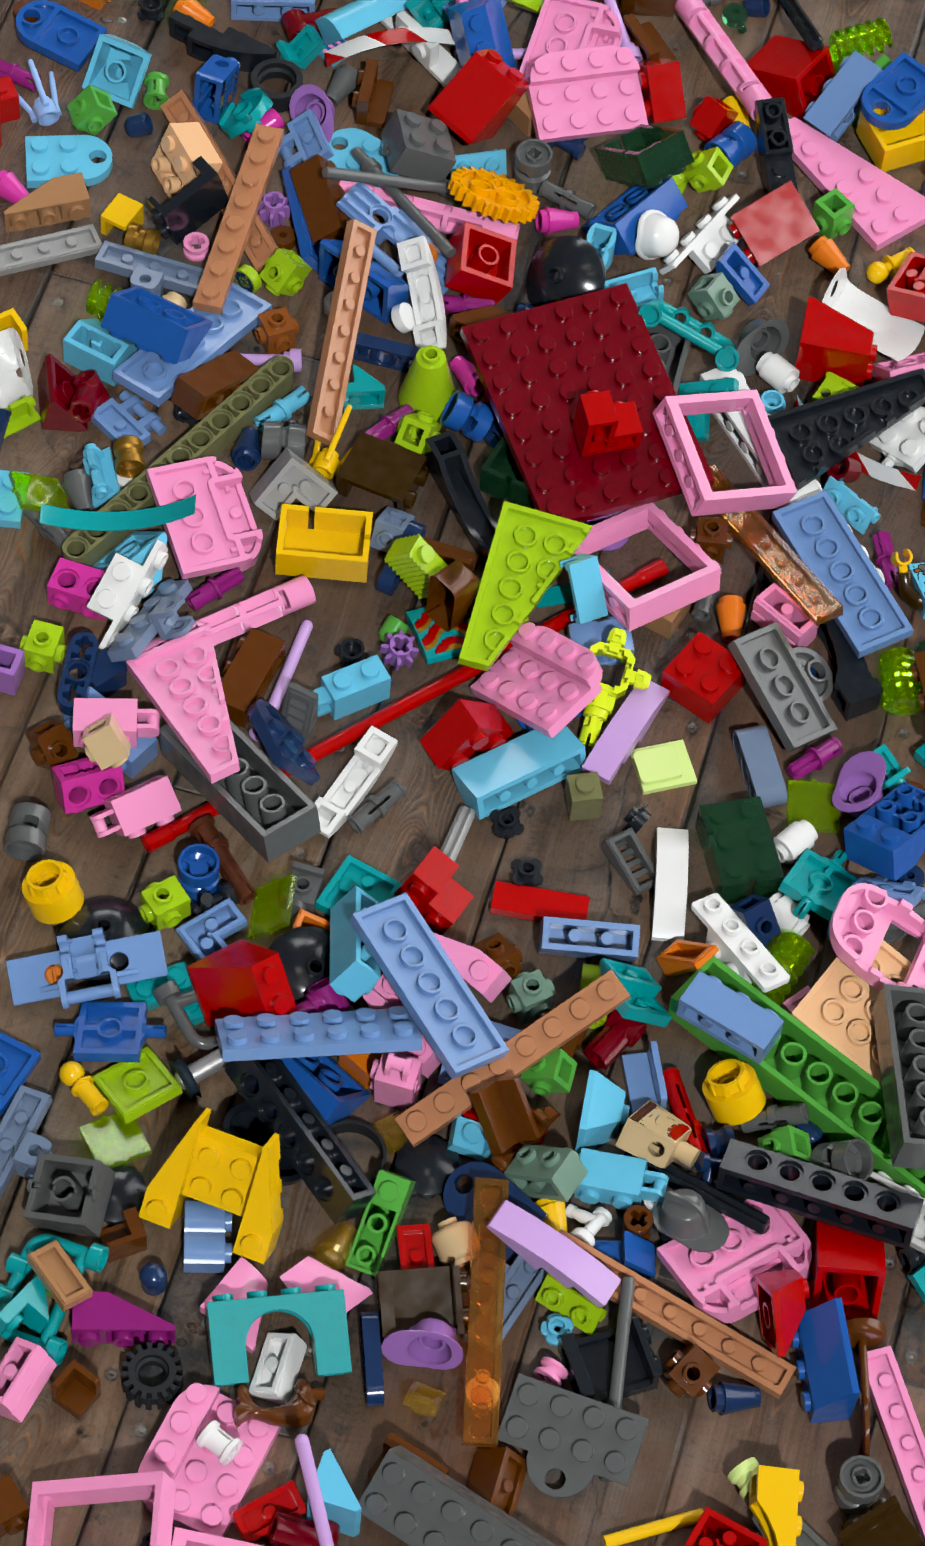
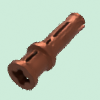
(208, 834)

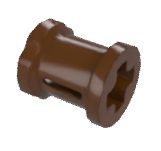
(640, 1226)

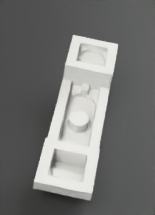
(425, 292)
(355, 780)
(670, 884)

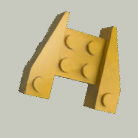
(225, 1175)

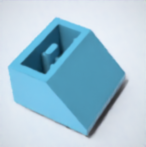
(92, 347)

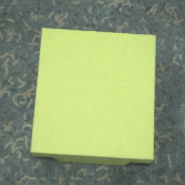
(663, 767)

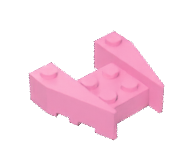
(476, 970)

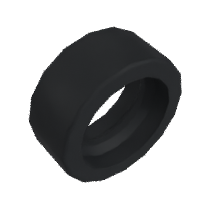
(277, 69)

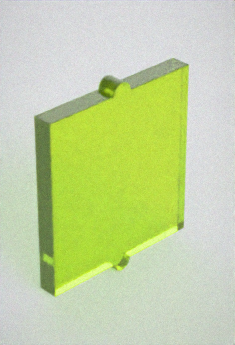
(37, 490)
(814, 804)
(272, 907)
(114, 1141)

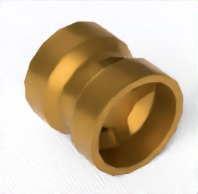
(142, 239)
(129, 457)

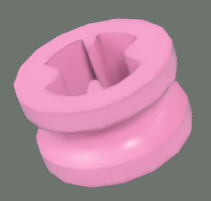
(199, 239)
(551, 1371)

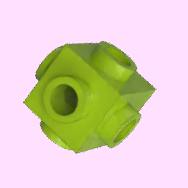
(708, 170)
(285, 272)
(409, 431)
(44, 646)
(164, 903)

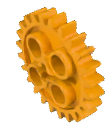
(493, 195)

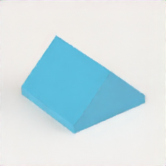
(338, 1496)

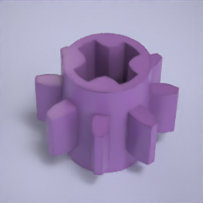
(274, 209)
(399, 642)

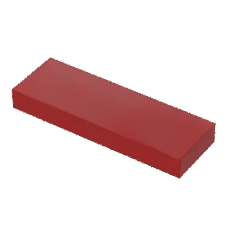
(535, 903)

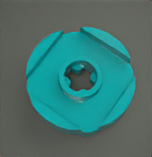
(246, 114)

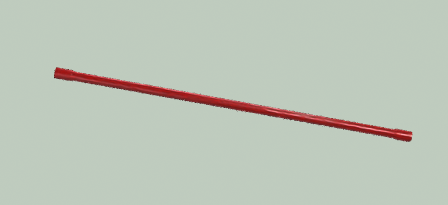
(168, 832)

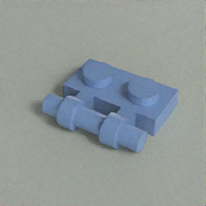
(308, 137)
(116, 422)
(896, 890)

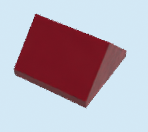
(55, 396)

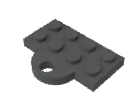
(786, 685)
(571, 1436)

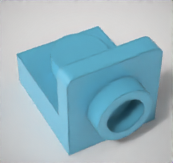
(468, 1139)

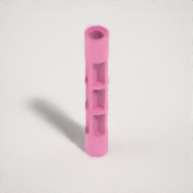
(722, 53)
(445, 217)
(254, 611)

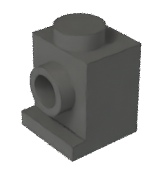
(308, 886)

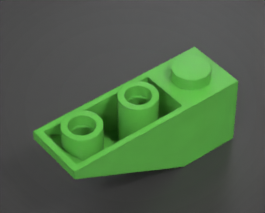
(380, 1222)

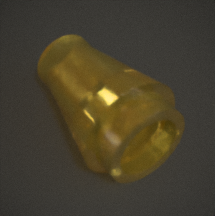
(336, 1248)

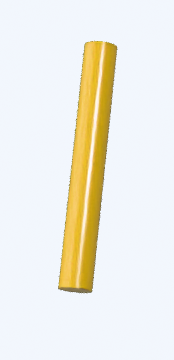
(652, 1528)

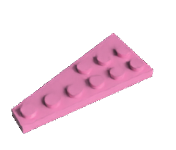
(883, 204)
(189, 694)

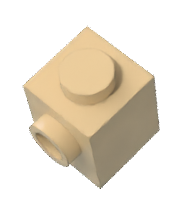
(106, 743)

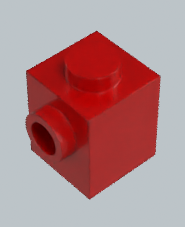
(712, 117)

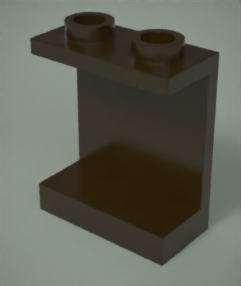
(383, 470)
(421, 1294)
(882, 1526)

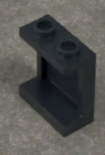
(190, 206)
(591, 1361)

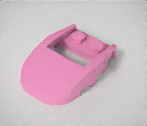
(861, 925)

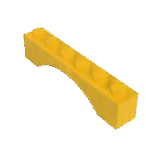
(775, 1501)

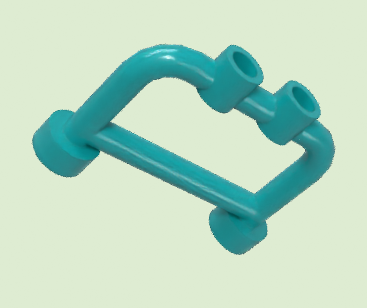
(662, 313)
(85, 1257)

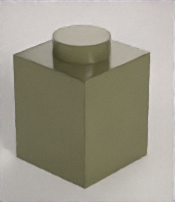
(583, 796)

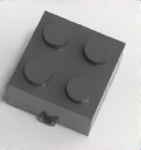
(418, 146)
(69, 1194)

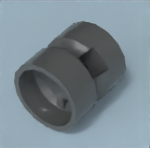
(532, 164)
(278, 437)
(27, 831)
(846, 1156)
(858, 1485)

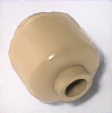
(453, 1242)

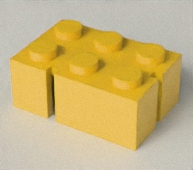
(893, 147)
(332, 550)

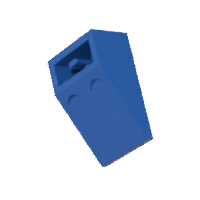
(890, 833)

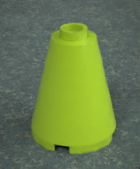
(427, 382)

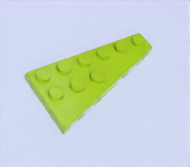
(516, 577)

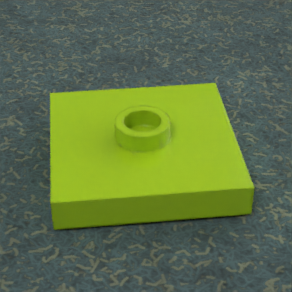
(137, 1086)

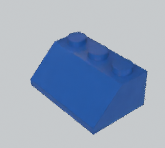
(478, 27)
(630, 205)
(382, 287)
(155, 324)
(327, 1086)
(826, 1364)

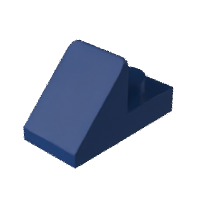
(742, 274)
(631, 1252)

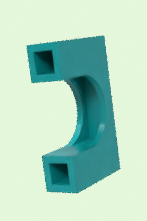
(319, 1311)

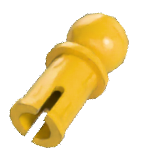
(878, 271)
(73, 1075)

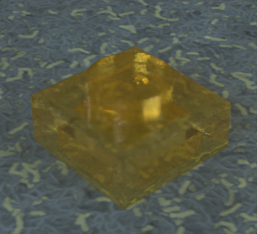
(424, 1399)

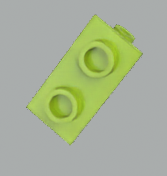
(21, 415)
(570, 1304)

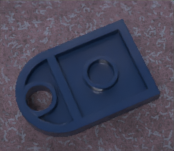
(282, 742)
(461, 1205)

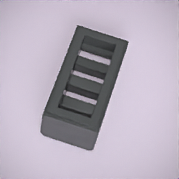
(299, 714)
(634, 846)

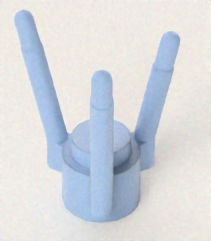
(45, 110)

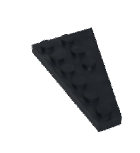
(834, 427)

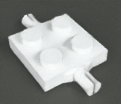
(904, 442)

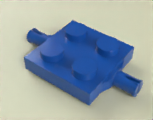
(110, 1031)

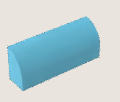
(356, 17)
(518, 770)

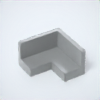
(290, 480)

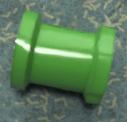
(154, 91)

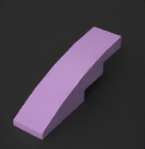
(625, 731)
(553, 1252)

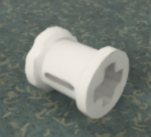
(219, 1442)

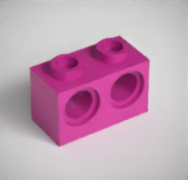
(82, 583)
(87, 779)

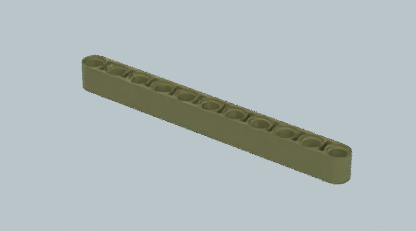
(205, 439)

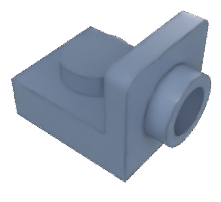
(389, 527)

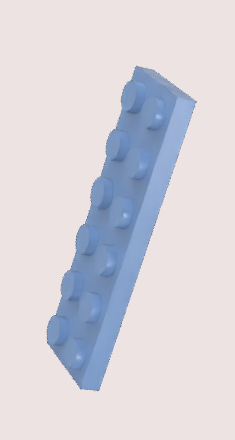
(154, 378)
(835, 556)
(429, 985)
(317, 1034)

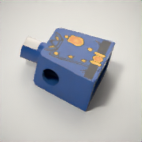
(219, 79)

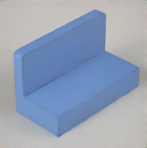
(644, 1078)

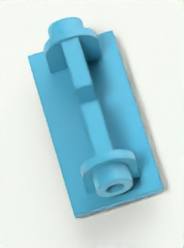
(489, 160)
(101, 468)
(852, 508)

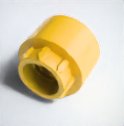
(52, 891)
(733, 1092)

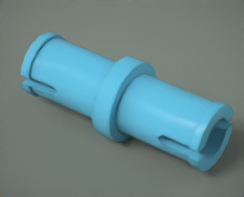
(283, 408)

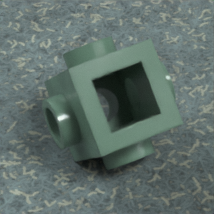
(714, 296)
(530, 996)

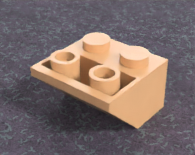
(177, 151)

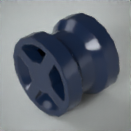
(717, 1140)

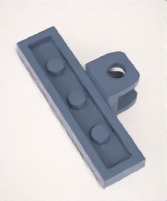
(148, 270)
(156, 616)
(18, 1136)
(520, 1286)

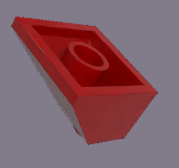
(780, 1307)

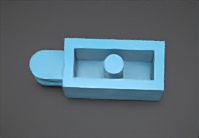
(353, 688)
(618, 1180)

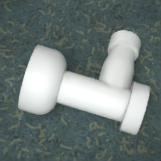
(594, 1222)

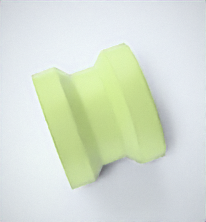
(741, 1476)

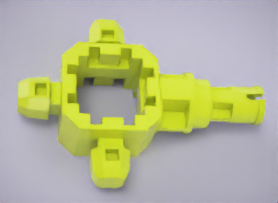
(599, 708)

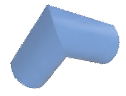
(209, 929)

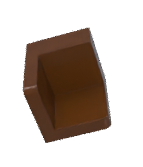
(125, 1238)
(76, 1389)

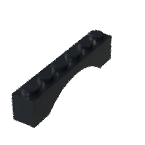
(456, 481)
(854, 687)

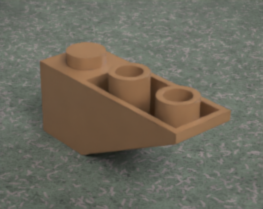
(54, 202)

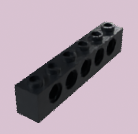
(303, 1137)
(819, 1193)

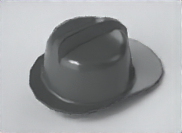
(759, 338)
(690, 1221)

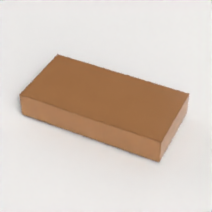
(59, 1275)

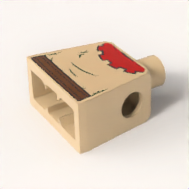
(657, 1136)

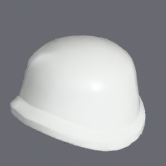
(656, 235)

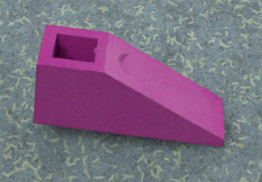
(117, 1322)

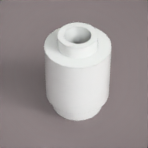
(778, 372)
(794, 841)
(783, 910)

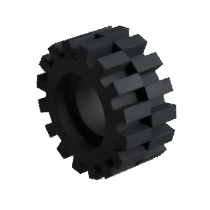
(146, 1357)

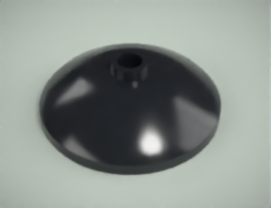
(578, 269)
(109, 911)
(297, 951)
(244, 1123)

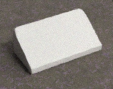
(278, 1367)

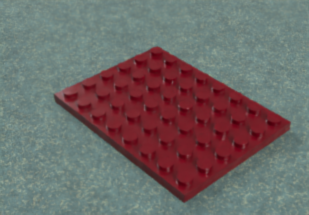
(533, 378)

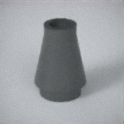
(342, 84)
(78, 489)

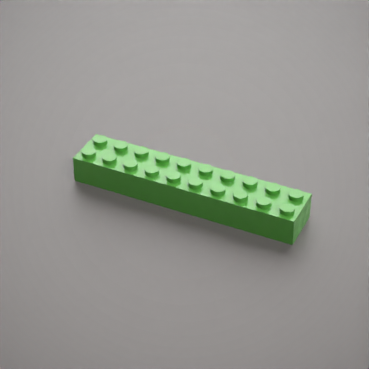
(811, 1071)

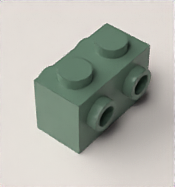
(547, 1172)

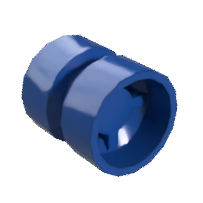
(735, 142)
(457, 414)
(199, 870)

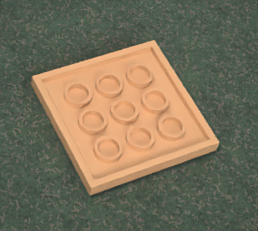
(842, 1004)

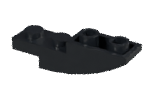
(207, 41)
(774, 143)

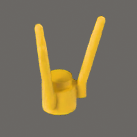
(327, 460)

